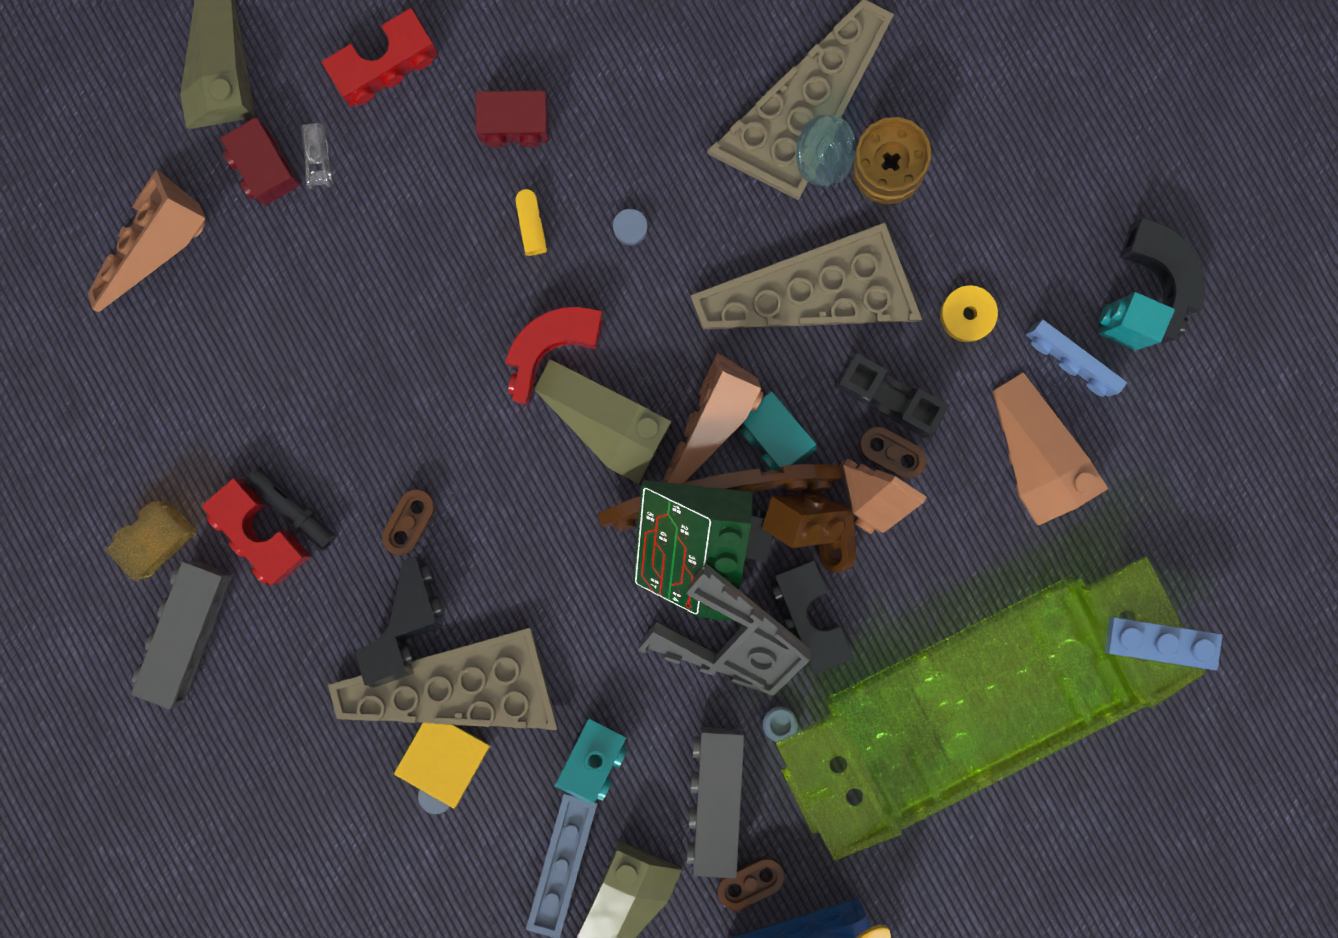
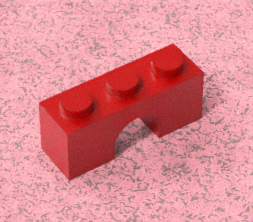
(361, 78)
(233, 513)

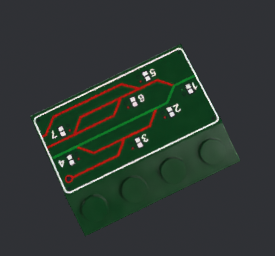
(682, 532)

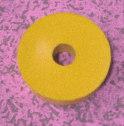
(979, 302)

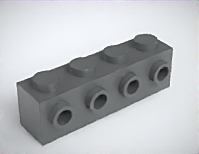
(181, 634)
(718, 802)

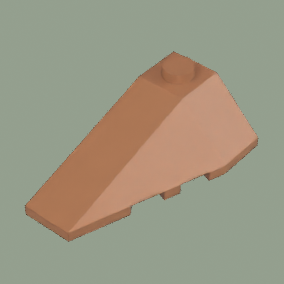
(161, 229)
(724, 405)
(1046, 459)
(877, 497)

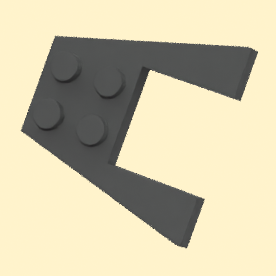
(757, 656)

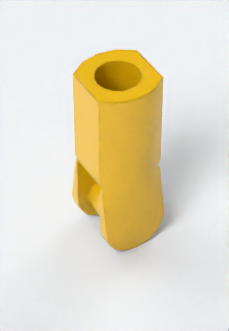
(530, 223)

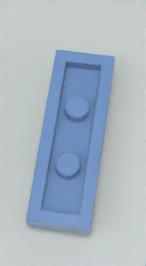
(1075, 359)
(1163, 643)

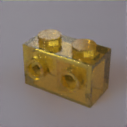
(150, 540)

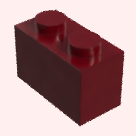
(512, 117)
(259, 162)

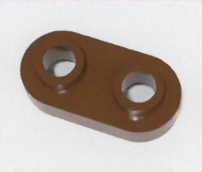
(891, 452)
(409, 521)
(831, 552)
(752, 885)

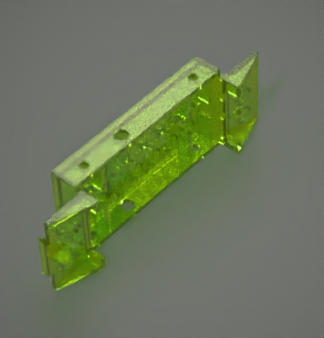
(978, 708)

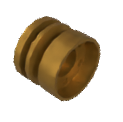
(897, 142)

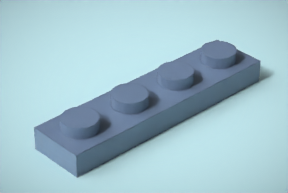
(561, 866)

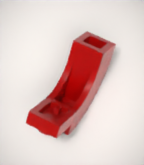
(553, 329)

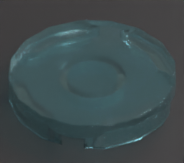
(825, 150)

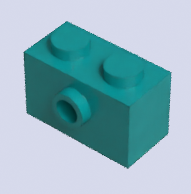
(1135, 321)
(777, 434)
(591, 762)

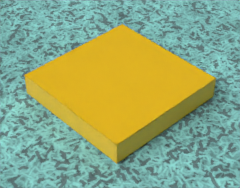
(442, 761)

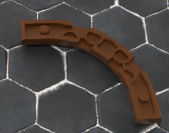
(792, 477)

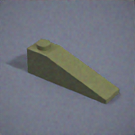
(215, 67)
(608, 423)
(629, 894)

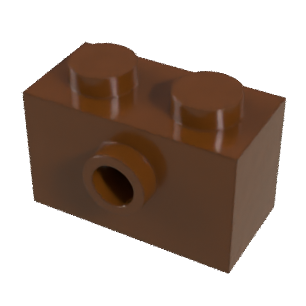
(804, 519)

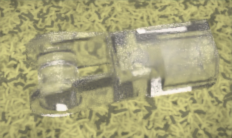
(315, 153)

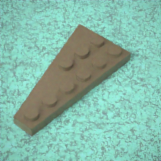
(821, 84)
(831, 285)
(470, 686)

